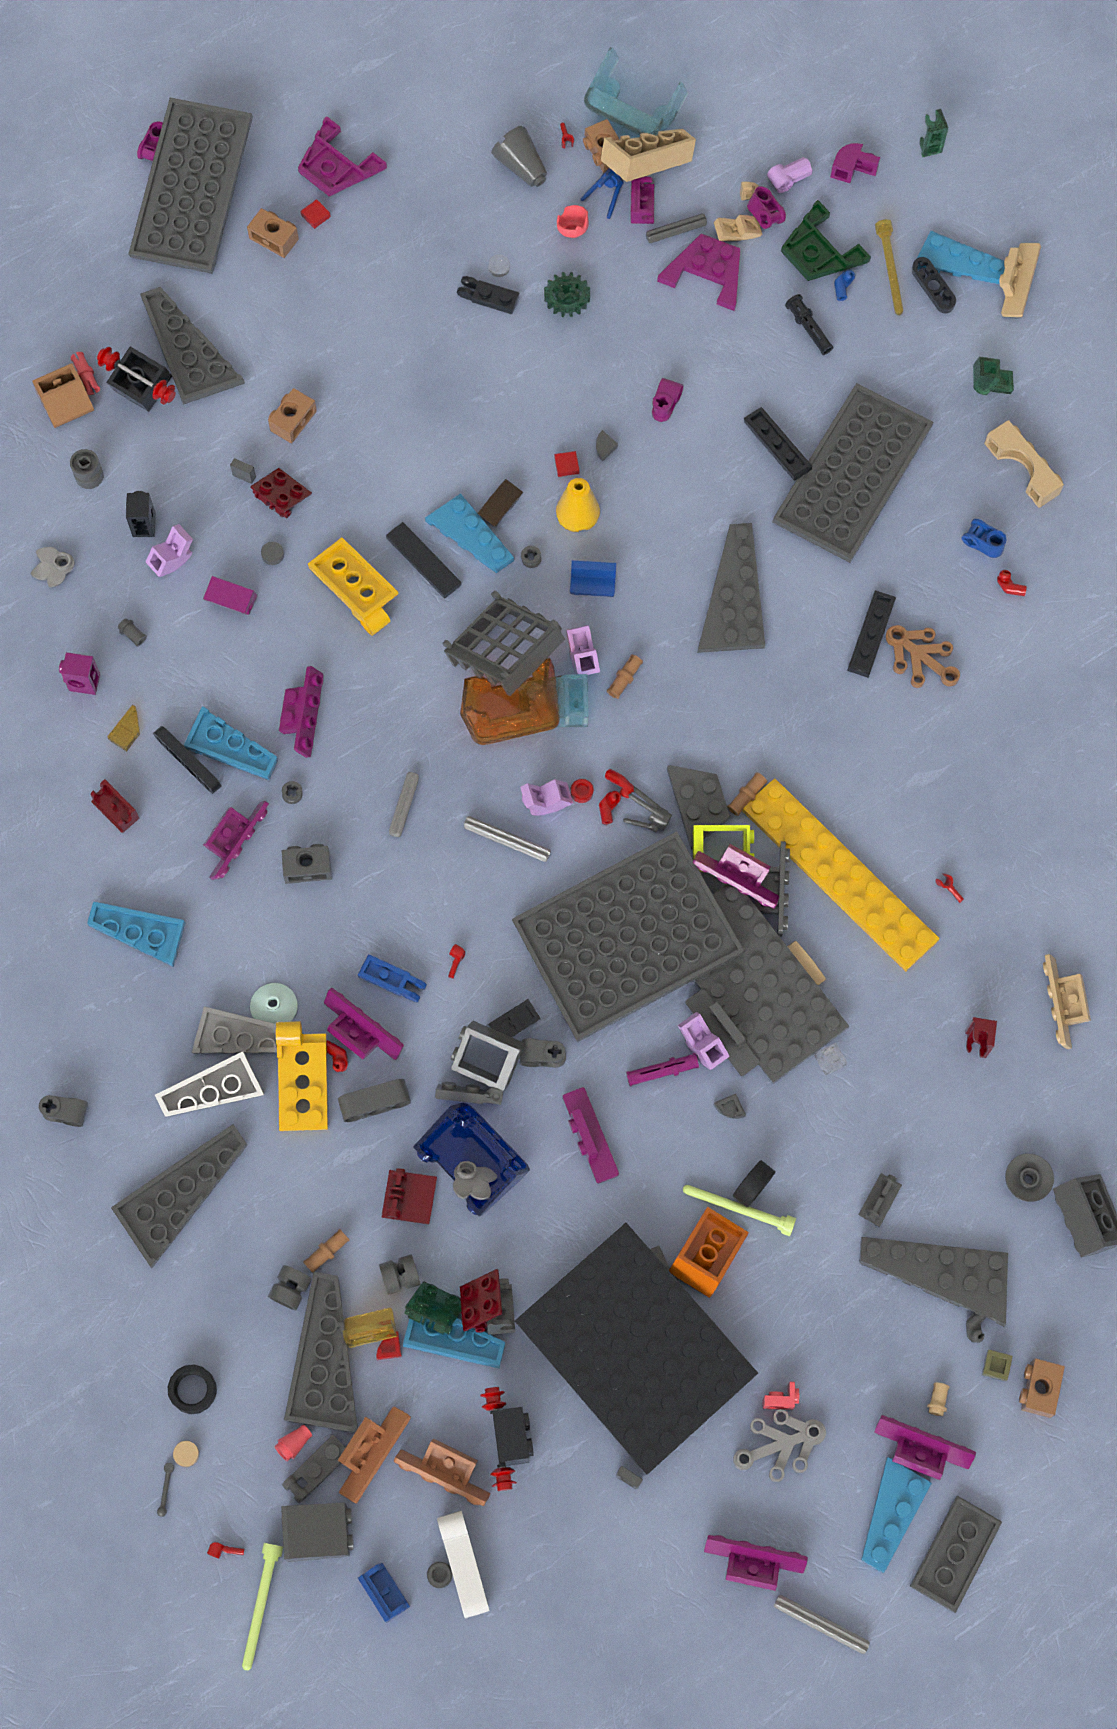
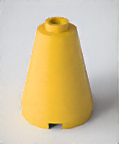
(577, 506)

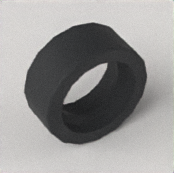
(754, 1183)
(173, 1384)

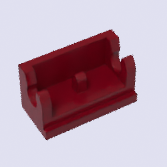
(114, 806)
(983, 1033)

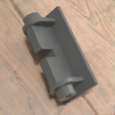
(880, 1199)

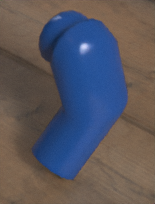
(842, 283)

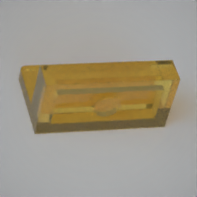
(369, 1327)

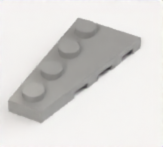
(233, 1033)

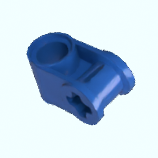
(983, 537)

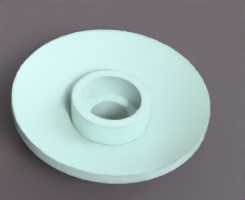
(282, 1012)

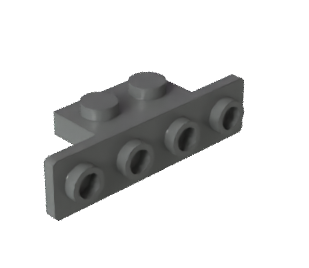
(775, 882)
(720, 1024)

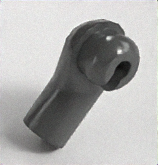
(973, 1328)

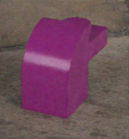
(852, 158)

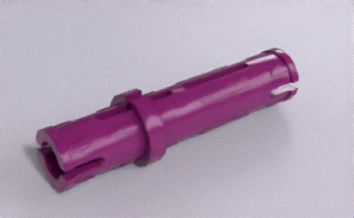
(663, 1069)

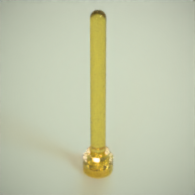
(884, 230)

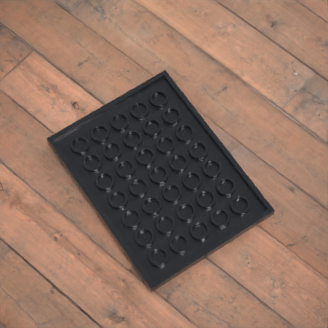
(636, 1348)

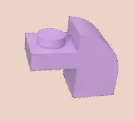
(171, 554)
(582, 653)
(546, 798)
(702, 1042)

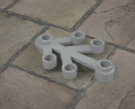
(783, 1443)

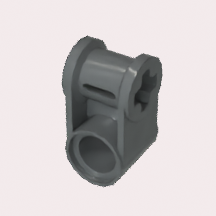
(539, 1053)
(67, 1111)

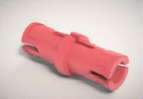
(85, 373)

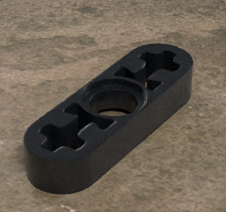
(920, 275)

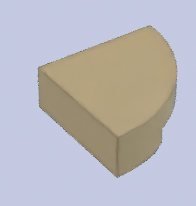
(747, 190)

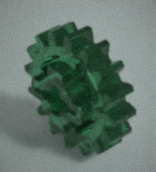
(567, 296)

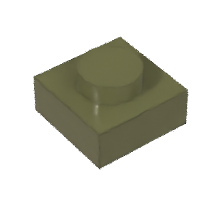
(997, 1365)

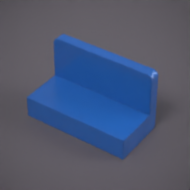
(593, 578)

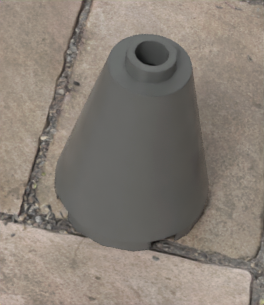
(521, 156)

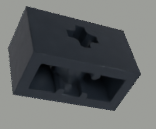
(140, 514)

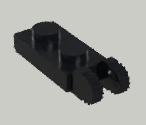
(488, 295)

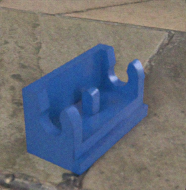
(383, 1592)

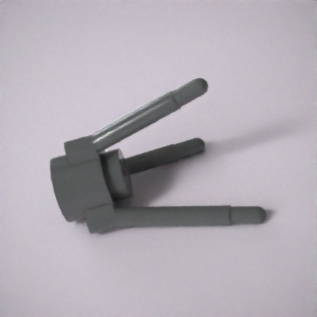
(658, 817)

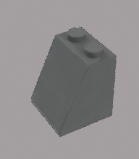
(316, 1531)

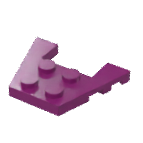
(330, 168)
(711, 261)

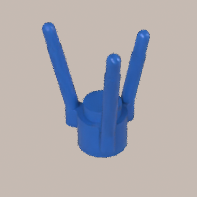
(610, 180)

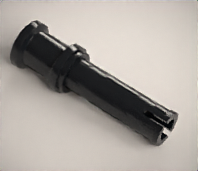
(804, 315)

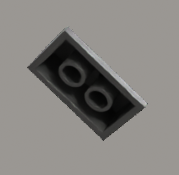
(1088, 1214)

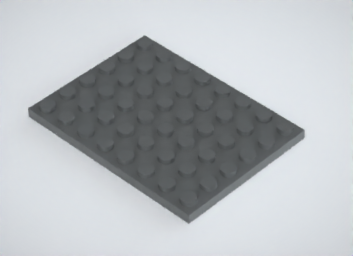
(627, 936)

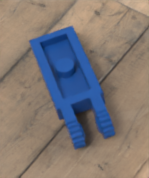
(390, 977)

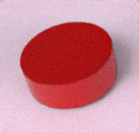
(582, 790)

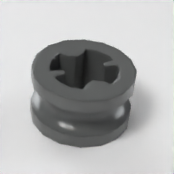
(536, 553)
(289, 799)

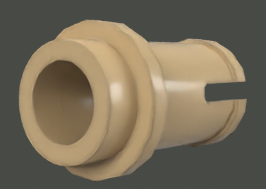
(938, 1399)

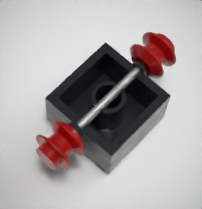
(137, 377)
(510, 1437)

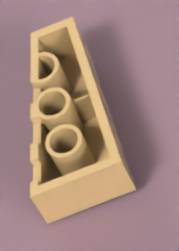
(648, 153)

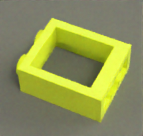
(747, 836)

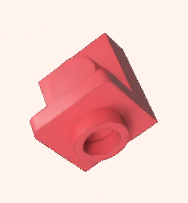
(777, 1400)

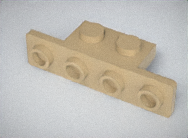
(1018, 277)
(1068, 1000)

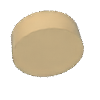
(186, 1454)

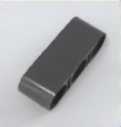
(374, 1100)

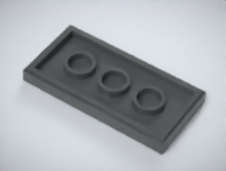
(956, 1554)

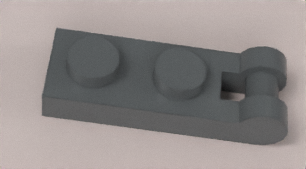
(315, 1469)

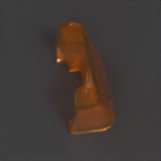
(496, 717)

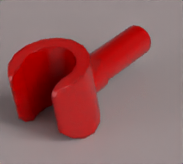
(566, 137)
(949, 885)
(458, 953)
(216, 1549)

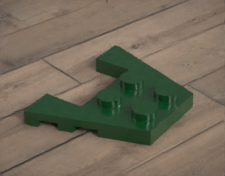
(814, 253)

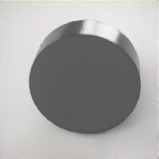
(272, 553)
(439, 1575)

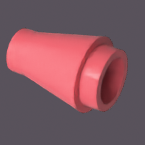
(292, 1443)

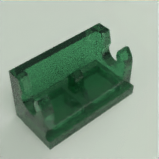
(935, 135)

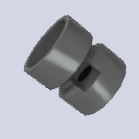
(86, 469)
(391, 1278)
(285, 1295)

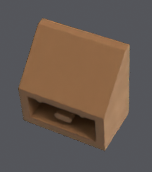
(63, 395)

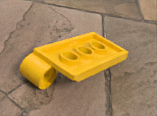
(365, 609)
(289, 1043)

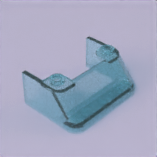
(603, 100)

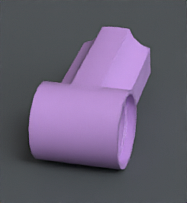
(785, 176)

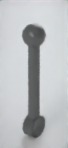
(168, 1468)

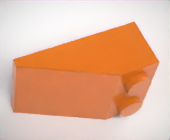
(708, 1252)

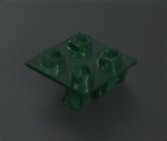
(434, 1305)

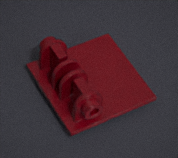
(280, 492)
(409, 1196)
(480, 1301)

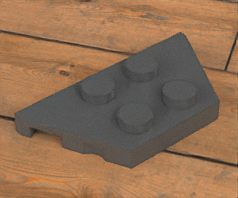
(698, 799)

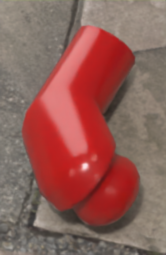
(1006, 583)
(620, 780)
(607, 804)
(339, 1056)

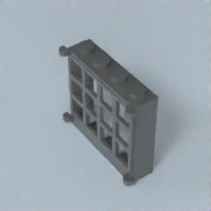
(511, 679)

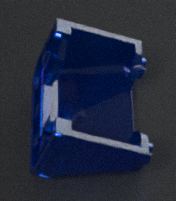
(466, 1136)

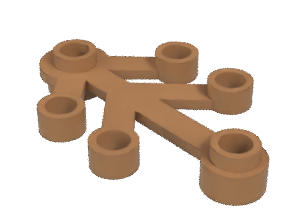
(920, 653)

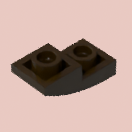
(500, 502)

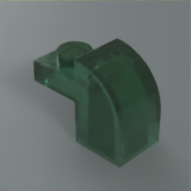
(990, 378)

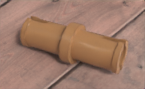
(624, 676)
(747, 793)
(326, 1251)

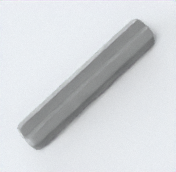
(403, 804)

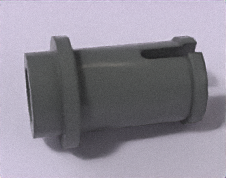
(132, 632)

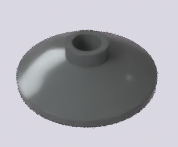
(1037, 1169)

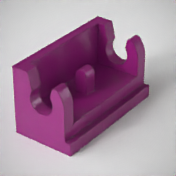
(642, 201)
(230, 595)

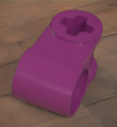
(149, 143)
(764, 208)
(665, 399)

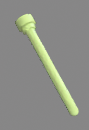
(784, 1224)
(271, 1554)

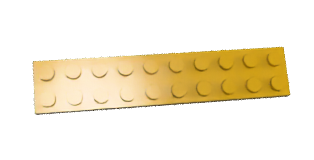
(841, 875)

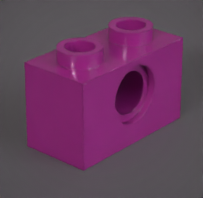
(80, 673)

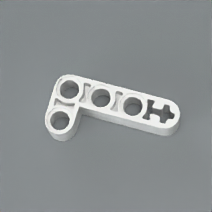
(463, 1564)

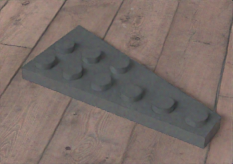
(191, 357)
(735, 604)
(168, 1201)
(953, 1274)
(322, 1376)

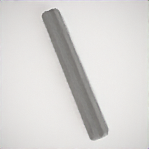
(507, 838)
(821, 1624)

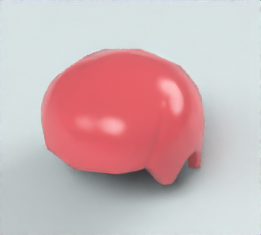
(573, 221)

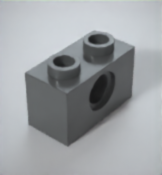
(317, 871)

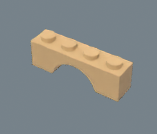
(1008, 443)

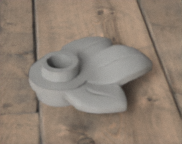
(50, 568)
(472, 1181)

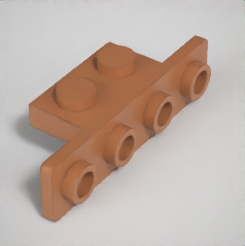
(368, 1451)
(447, 1468)

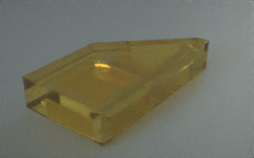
(126, 730)

